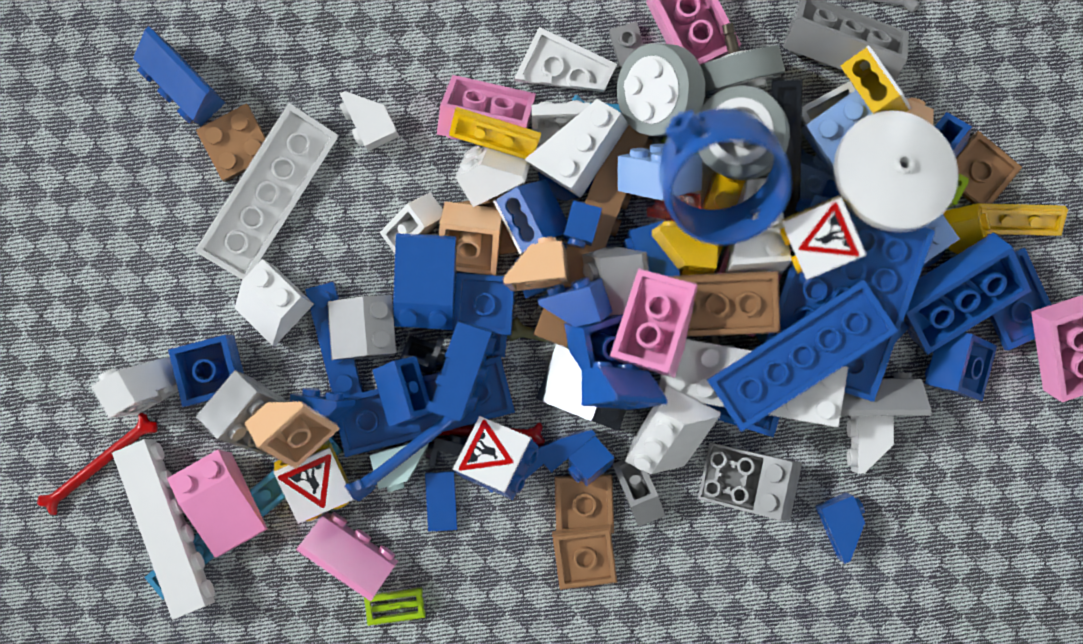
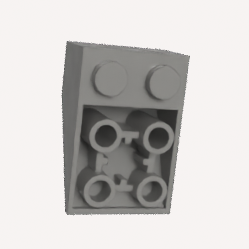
(234, 405)
(750, 481)

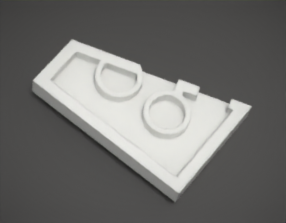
(563, 64)

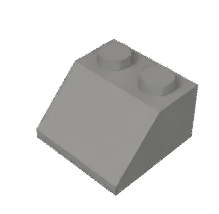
(618, 271)
(361, 327)

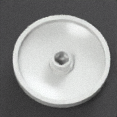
(895, 171)

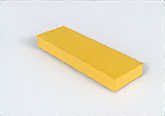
(493, 133)
(1025, 219)

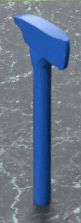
(361, 488)

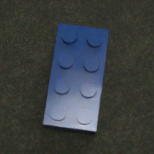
(964, 292)

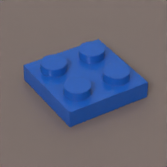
(484, 302)

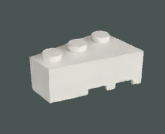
(580, 147)
(763, 251)
(135, 388)

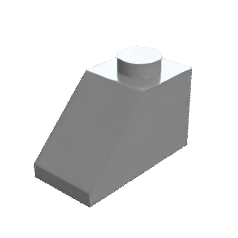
(639, 493)

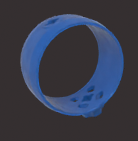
(736, 222)

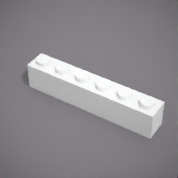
(164, 528)

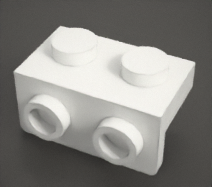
(551, 117)

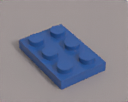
(1015, 321)

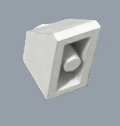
(415, 218)

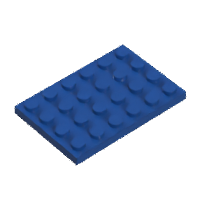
(890, 271)

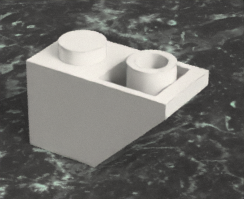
(371, 121)
(869, 440)

